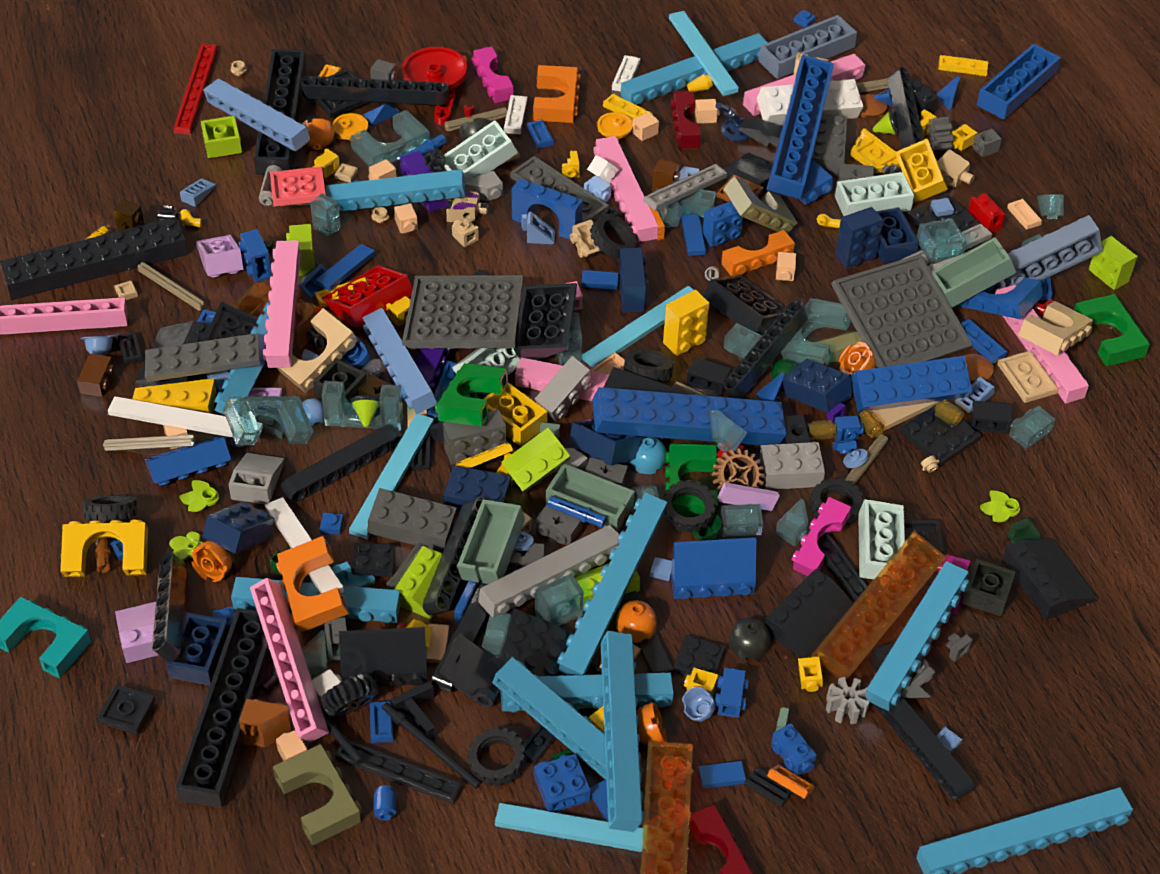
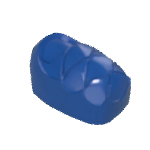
(357, 356)

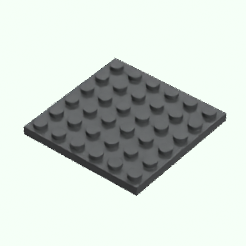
(464, 312)
(901, 313)

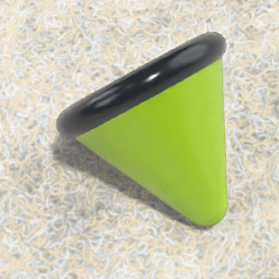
(887, 124)
(365, 407)

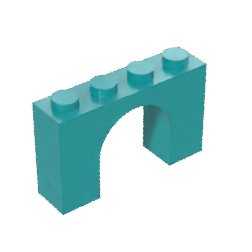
(28, 616)

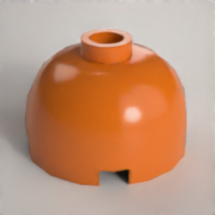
(320, 133)
(857, 358)
(211, 561)
(637, 620)
(650, 724)

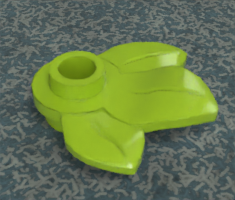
(200, 497)
(1001, 506)
(184, 546)

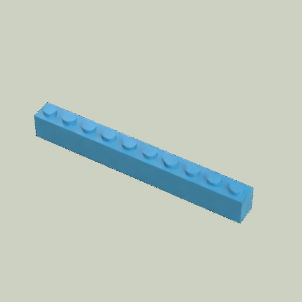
(683, 72)
(611, 589)
(621, 734)
(1025, 833)

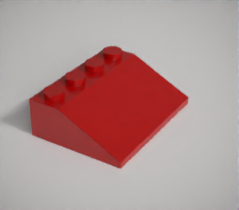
(383, 288)

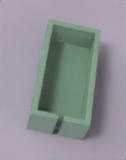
(973, 272)
(592, 492)
(491, 542)

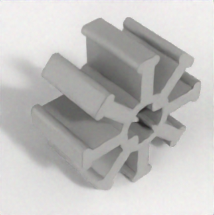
(847, 700)

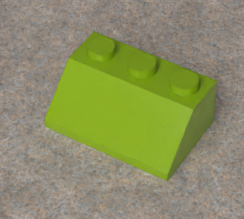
(536, 460)
(417, 580)
(588, 580)

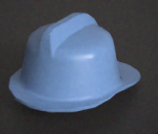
(99, 344)

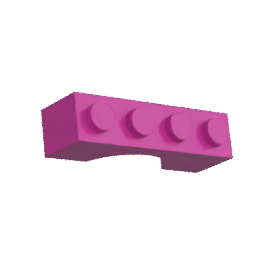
(498, 86)
(831, 518)

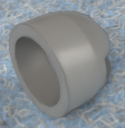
(709, 272)

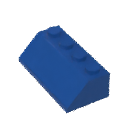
(187, 460)

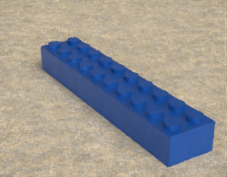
(800, 127)
(684, 415)

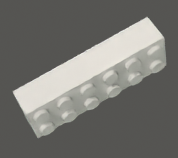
(840, 100)

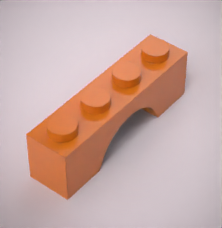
(739, 260)

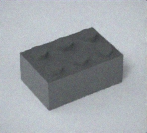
(468, 440)

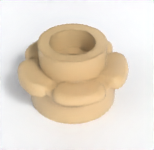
(238, 68)
(380, 215)
(930, 464)

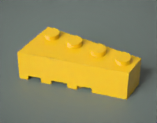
(189, 395)

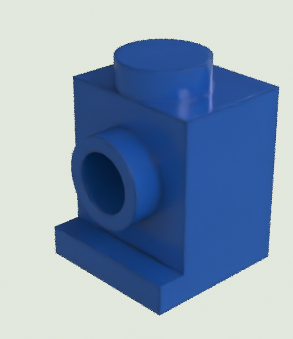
(848, 428)

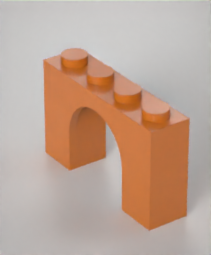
(561, 108)
(295, 566)

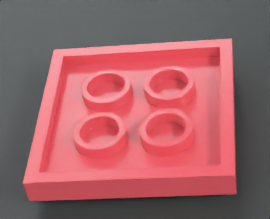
(296, 186)

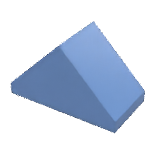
(539, 231)

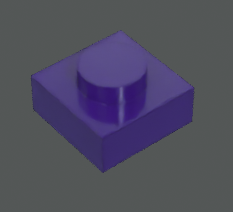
(837, 411)

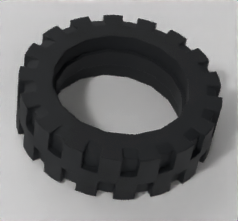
(618, 226)
(662, 364)
(841, 487)
(109, 507)
(689, 523)
(503, 775)

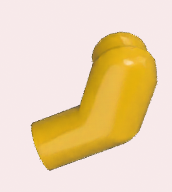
(825, 220)

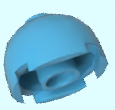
(649, 455)

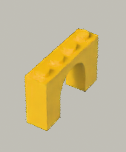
(79, 537)

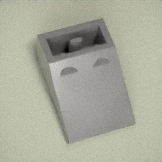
(255, 478)

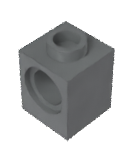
(987, 142)

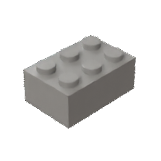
(564, 389)
(791, 465)

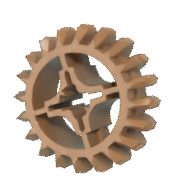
(733, 467)

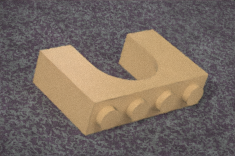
(1057, 329)
(339, 342)

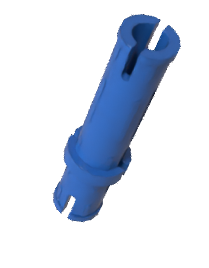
(428, 145)
(584, 514)

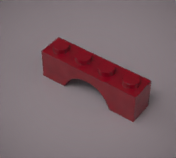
(687, 132)
(710, 828)

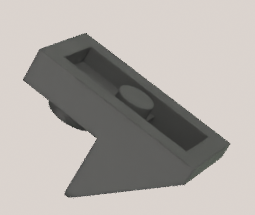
(332, 637)
(915, 688)

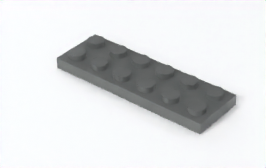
(542, 174)
(202, 357)

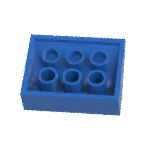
(714, 568)

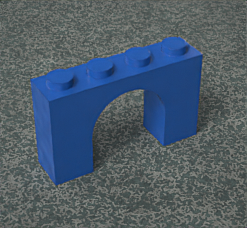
(566, 207)
(1009, 304)

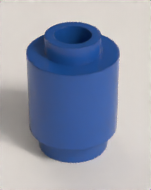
(385, 802)

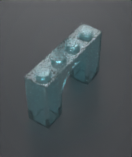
(373, 151)
(820, 315)
(285, 409)
(342, 413)

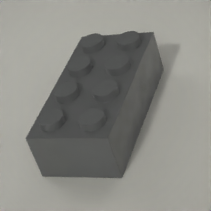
(830, 143)
(411, 520)

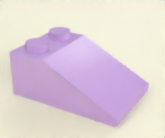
(220, 255)
(136, 631)

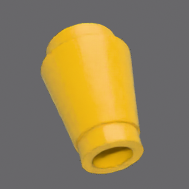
(699, 84)

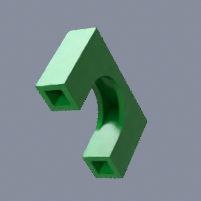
(1110, 311)
(470, 379)
(686, 459)

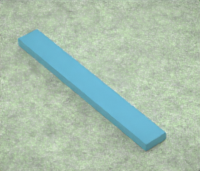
(703, 53)
(631, 332)
(394, 470)
(567, 827)

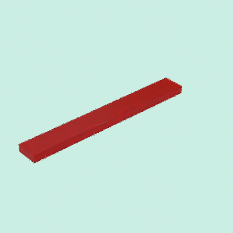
(195, 89)

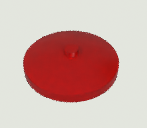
(435, 65)

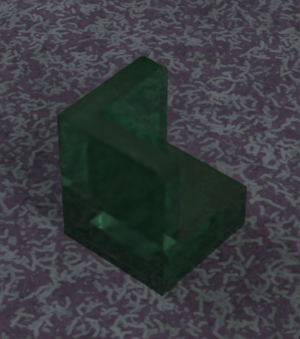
(1023, 531)

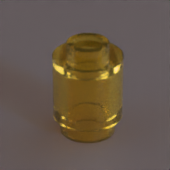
(948, 412)
(871, 424)
(822, 429)

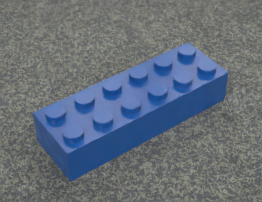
(1018, 81)
(911, 384)

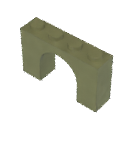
(768, 211)
(317, 767)

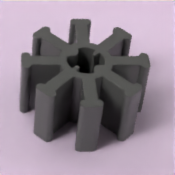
(940, 133)

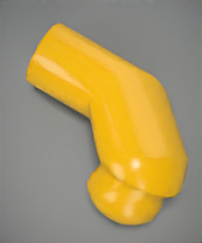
(188, 220)

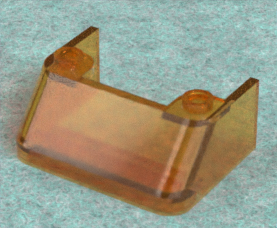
(305, 310)

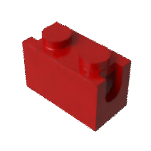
(987, 212)

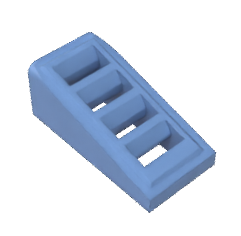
(192, 197)
(982, 384)

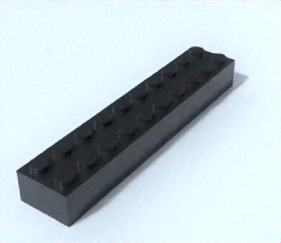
(284, 95)
(93, 258)
(218, 730)

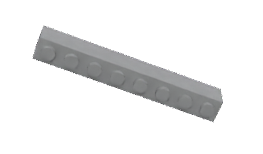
(572, 559)

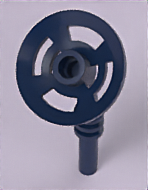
(731, 112)

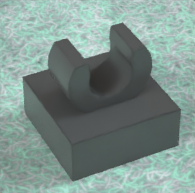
(958, 646)

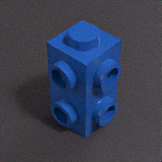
(732, 686)
(793, 749)

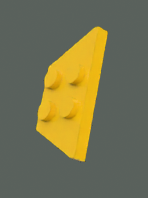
(873, 152)

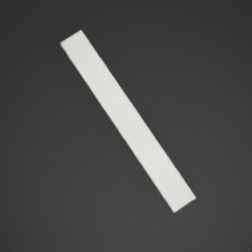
(171, 416)
(296, 535)

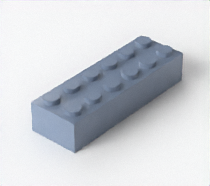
(818, 40)
(1055, 252)

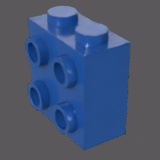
(817, 183)
(722, 224)
(255, 255)
(561, 783)

